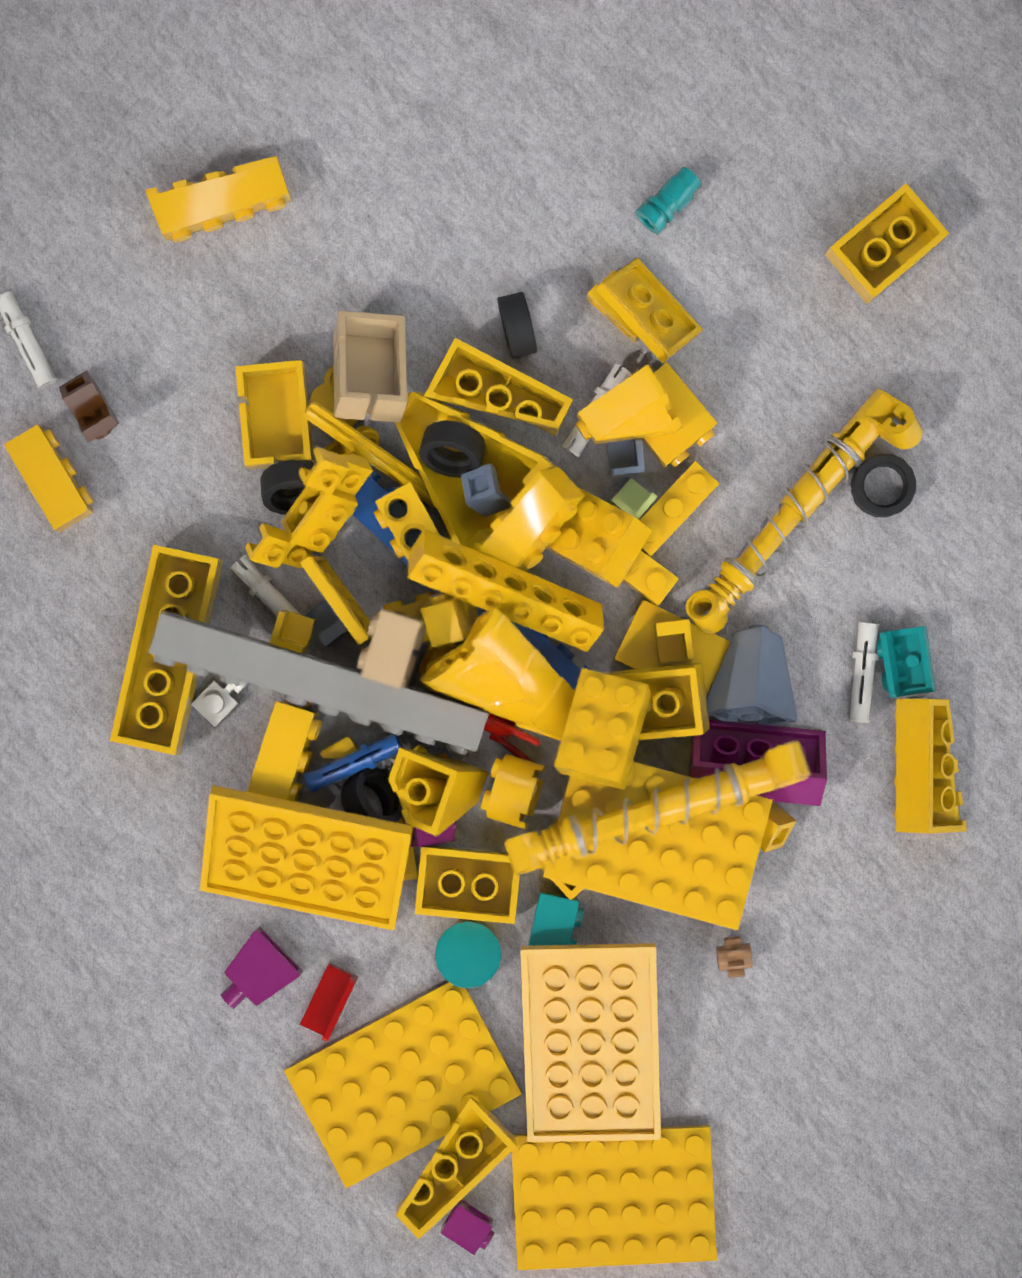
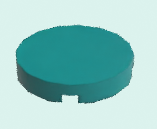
(468, 955)

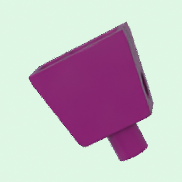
(259, 971)

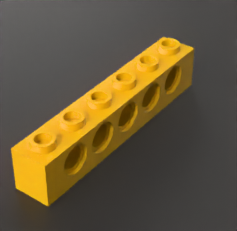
(510, 590)

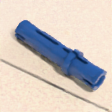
(318, 778)

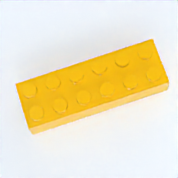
(156, 696)

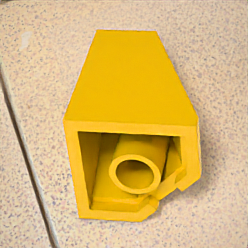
(629, 411)
(434, 789)

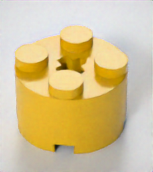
(513, 791)

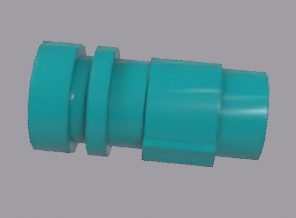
(670, 198)

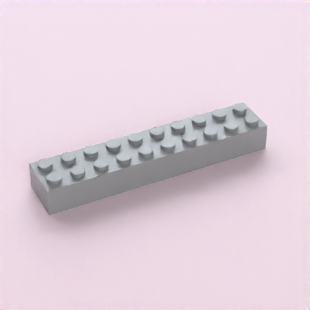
(317, 681)

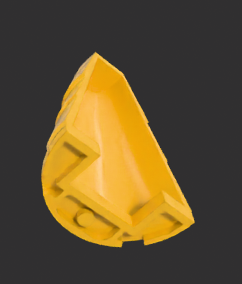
(513, 463)
(501, 676)

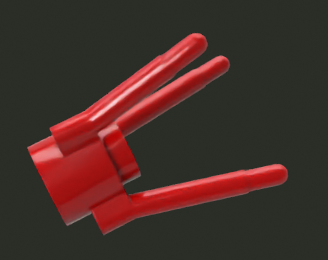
(502, 727)

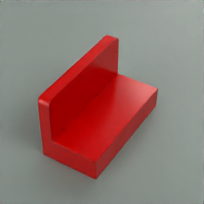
(328, 1001)

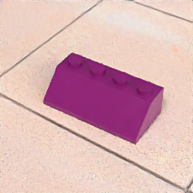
(746, 742)

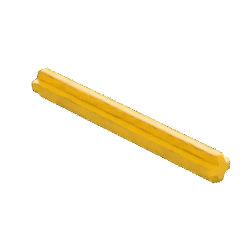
(366, 448)

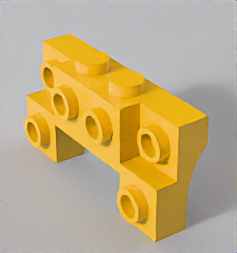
(316, 512)

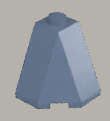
(753, 680)

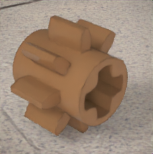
(734, 957)

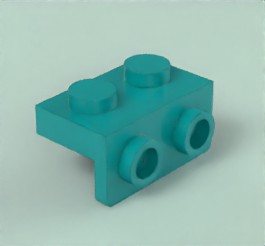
(906, 662)

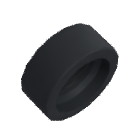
(517, 325)
(455, 436)
(278, 477)
(907, 477)
(376, 779)

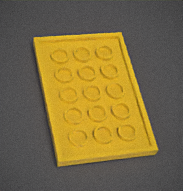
(304, 857)
(683, 868)
(591, 1042)
(401, 1081)
(615, 1201)

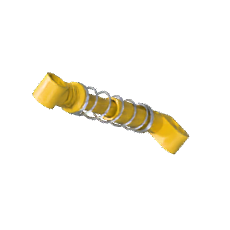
(843, 452)
(733, 785)

